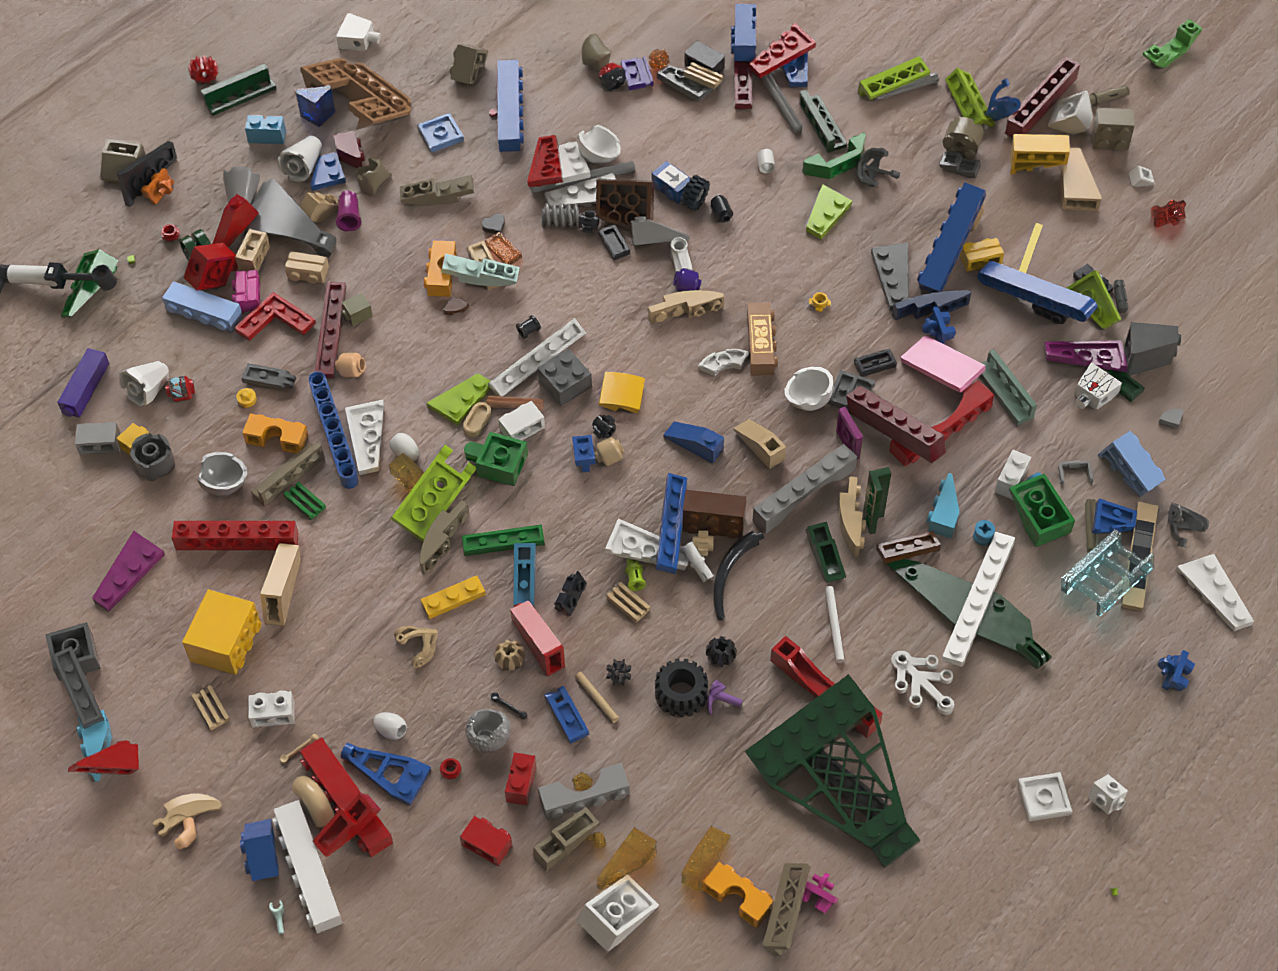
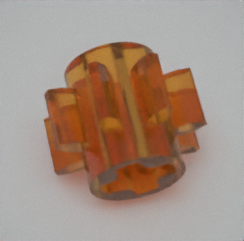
(659, 59)

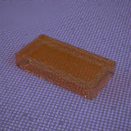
(503, 249)

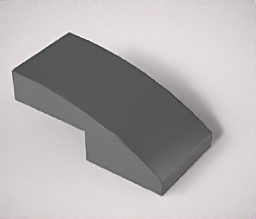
(956, 164)

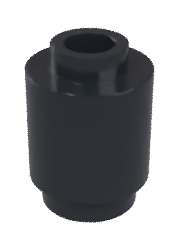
(721, 209)

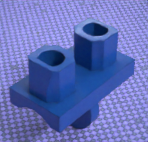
(936, 326)
(1172, 669)

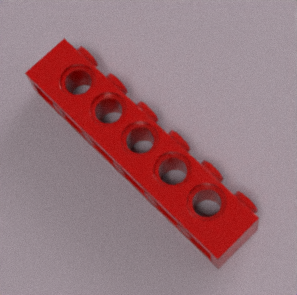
(233, 535)

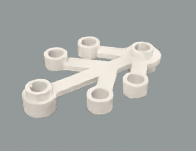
(922, 679)

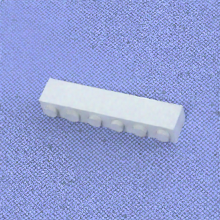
(308, 867)

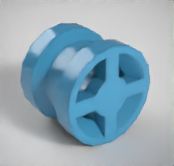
(979, 534)

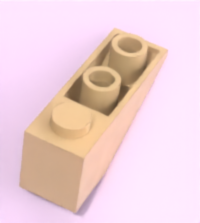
(762, 443)

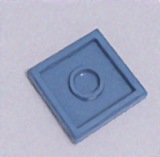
(440, 132)

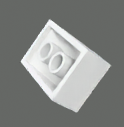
(616, 912)

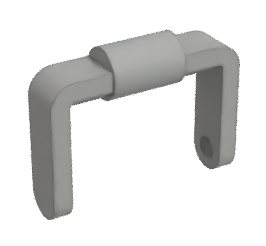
(1072, 465)

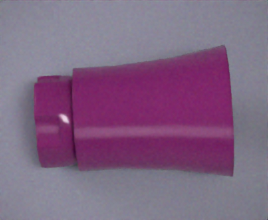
(348, 212)

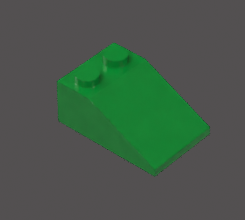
(1041, 510)

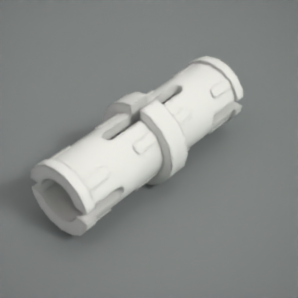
(697, 562)

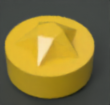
(246, 397)

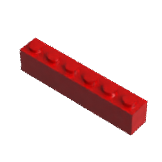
(341, 792)

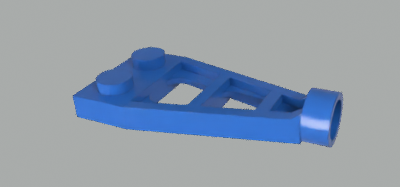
(409, 782)

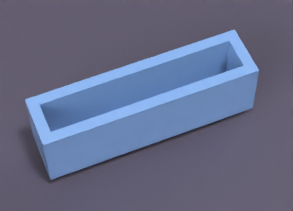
(202, 306)

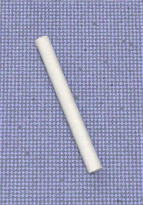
(834, 624)

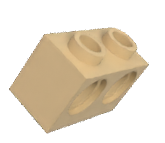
(252, 251)

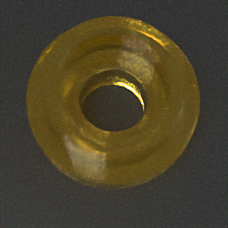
(582, 781)

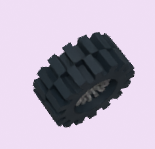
(695, 193)

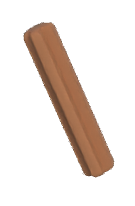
(512, 402)

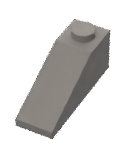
(650, 232)

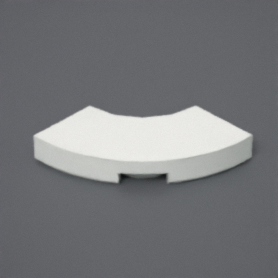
(723, 360)

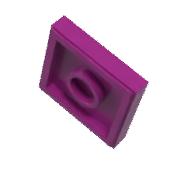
(849, 432)

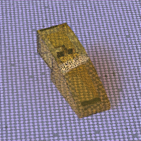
(405, 471)

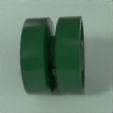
(198, 239)

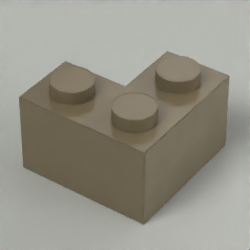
(467, 62)

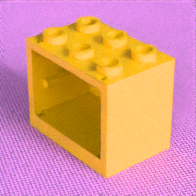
(222, 632)

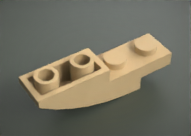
(692, 303)
(850, 517)

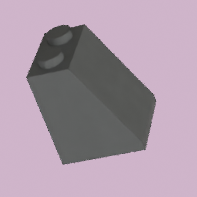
(1150, 346)

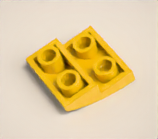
(621, 391)

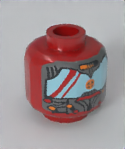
(180, 389)

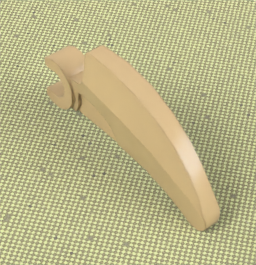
(185, 807)

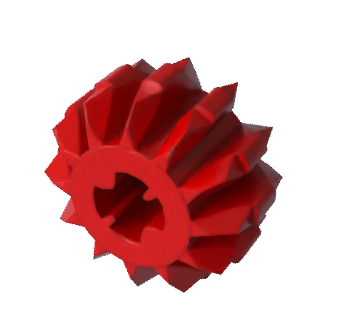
(203, 69)

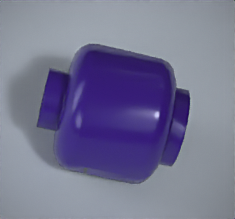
(686, 280)

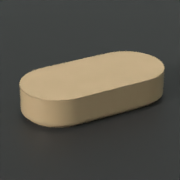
(477, 419)

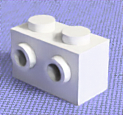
(271, 709)

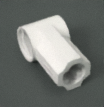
(679, 254)

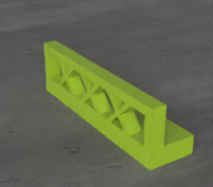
(895, 74)
(968, 97)

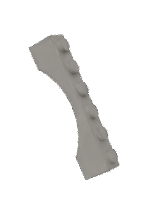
(829, 469)

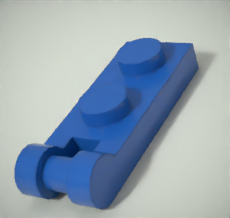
(567, 715)

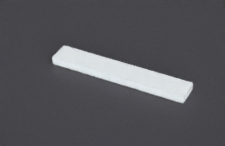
(538, 356)

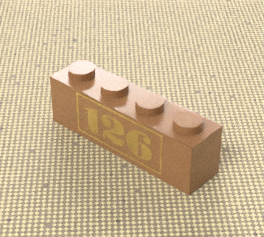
(761, 339)

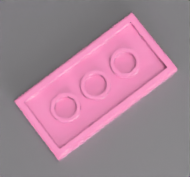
(943, 363)

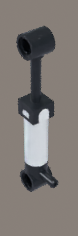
(54, 275)

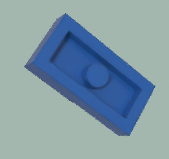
(583, 452)

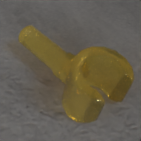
(598, 839)

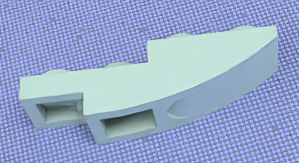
(480, 273)

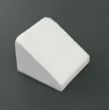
(1141, 176)

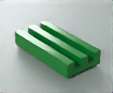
(295, 491)

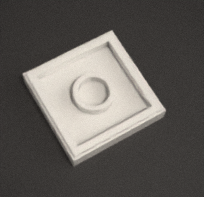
(1044, 796)

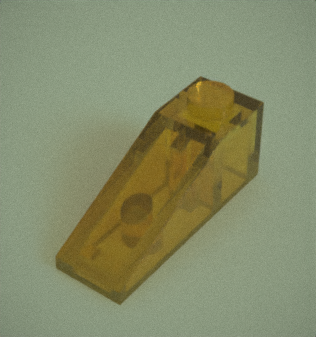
(630, 857)
(704, 858)

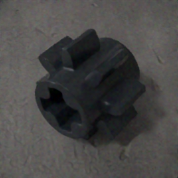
(588, 222)
(604, 426)
(614, 675)

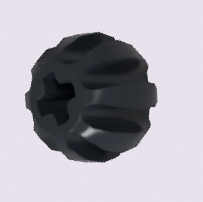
(721, 651)

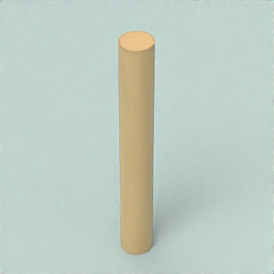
(597, 697)

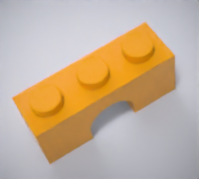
(439, 283)
(261, 428)
(725, 881)

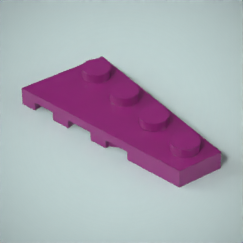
(1101, 353)
(127, 570)

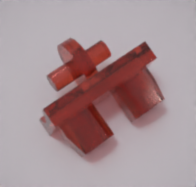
(1171, 213)

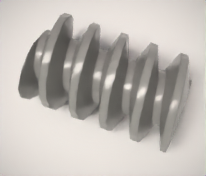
(560, 215)

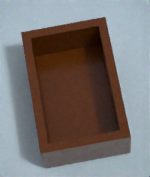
(714, 513)

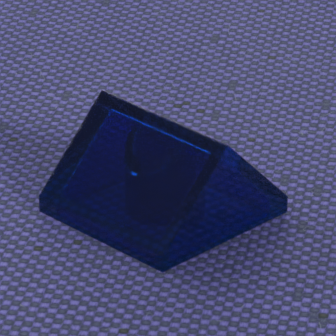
(316, 104)

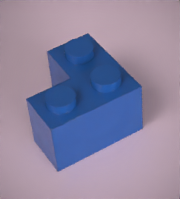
(259, 846)

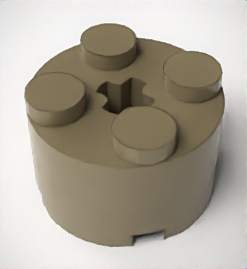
(963, 137)

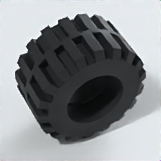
(681, 702)

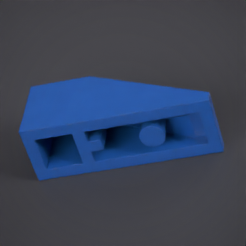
(696, 439)

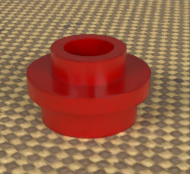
(170, 232)
(448, 763)

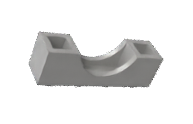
(559, 800)

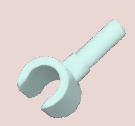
(277, 913)

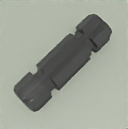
(1120, 295)

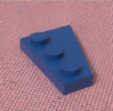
(797, 71)

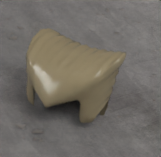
(595, 52)
(372, 176)

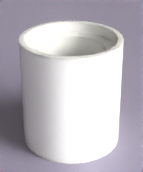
(766, 161)

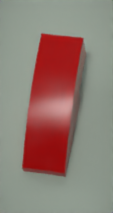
(346, 824)

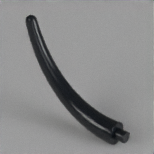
(738, 549)

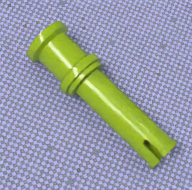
(634, 571)

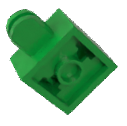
(499, 449)

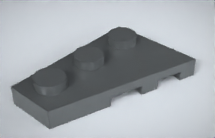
(675, 78)

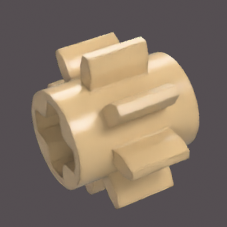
(703, 542)

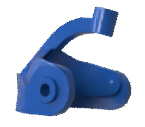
(1002, 106)

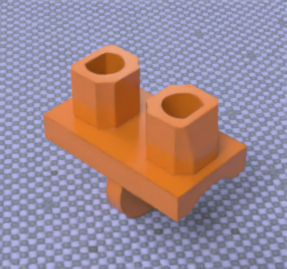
(159, 186)

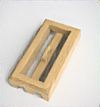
(703, 76)
(617, 591)
(203, 694)

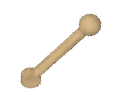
(285, 758)

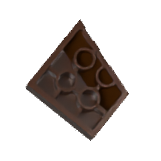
(624, 200)

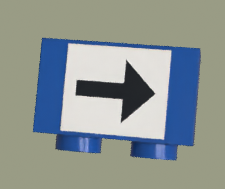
(670, 181)

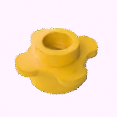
(819, 297)

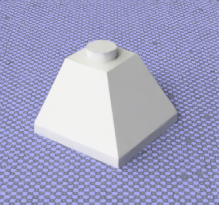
(1072, 114)

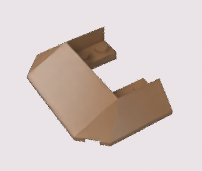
(371, 95)

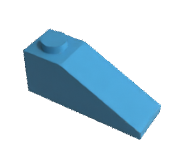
(524, 572)

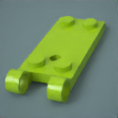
(427, 499)

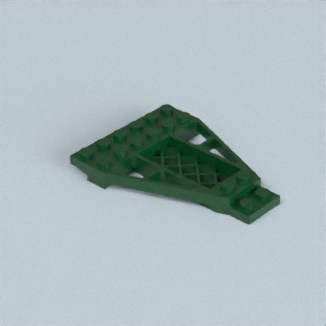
(810, 733)

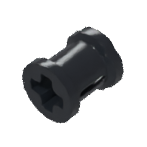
(528, 326)

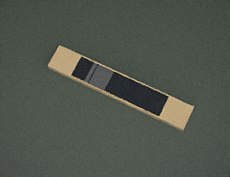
(1141, 546)

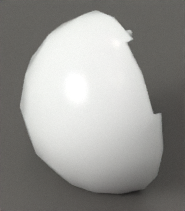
(598, 145)
(810, 388)

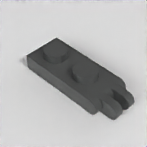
(268, 377)

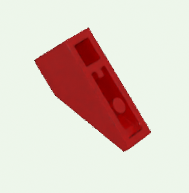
(234, 220)
(117, 759)

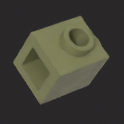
(356, 309)

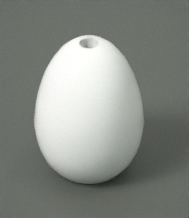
(404, 444)
(390, 725)

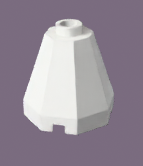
(144, 381)

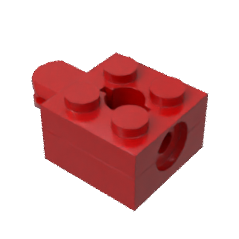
(210, 266)

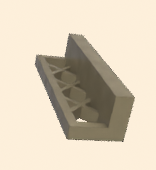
(288, 473)
(786, 908)

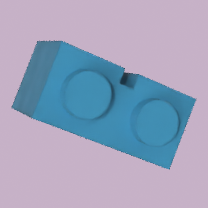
(265, 130)

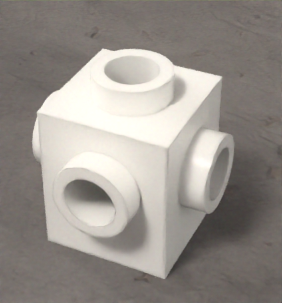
(1108, 794)

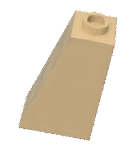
(1077, 184)
(280, 584)

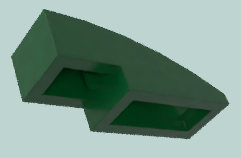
(825, 552)

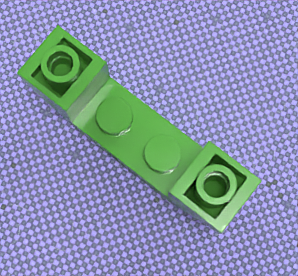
(1184, 38)

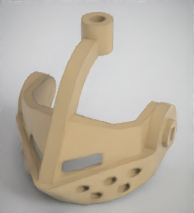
(429, 639)

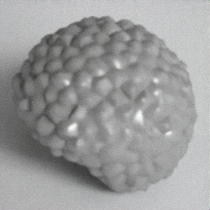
(487, 730)

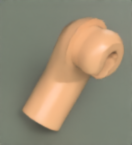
(188, 835)

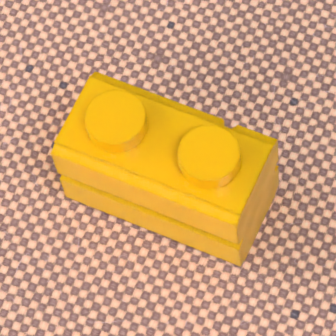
(978, 254)

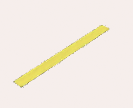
(1030, 248)

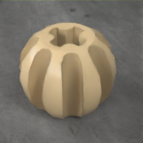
(509, 655)

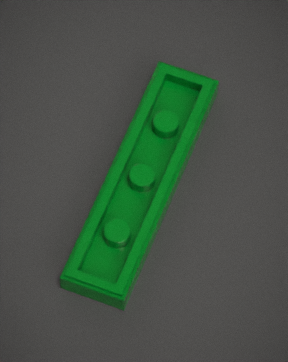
(501, 539)

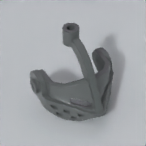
(876, 154)
(1192, 521)

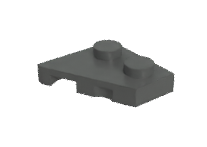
(846, 383)

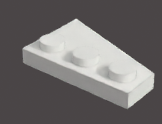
(572, 163)

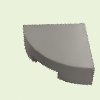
(1171, 417)

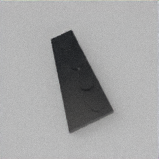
(140, 172)

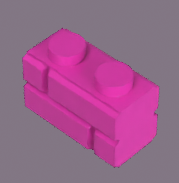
(246, 290)

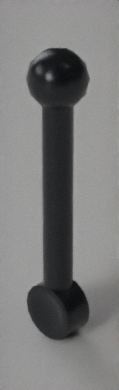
(495, 697)

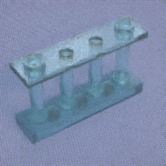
(1099, 556)

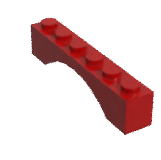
(974, 401)
(799, 667)

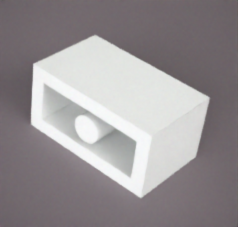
(522, 422)
(1012, 473)

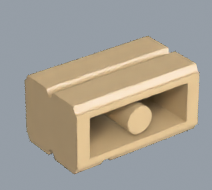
(306, 267)

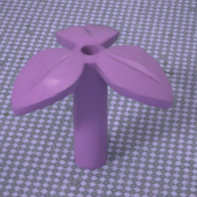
(716, 693)

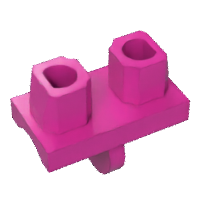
(826, 899)

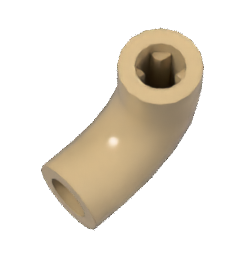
(314, 800)

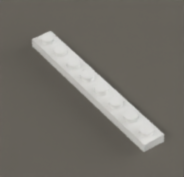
(978, 599)

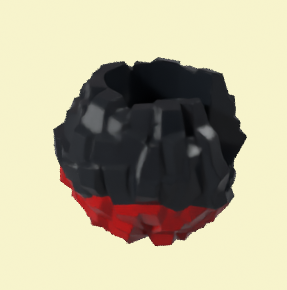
(612, 76)

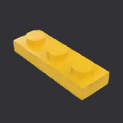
(453, 597)

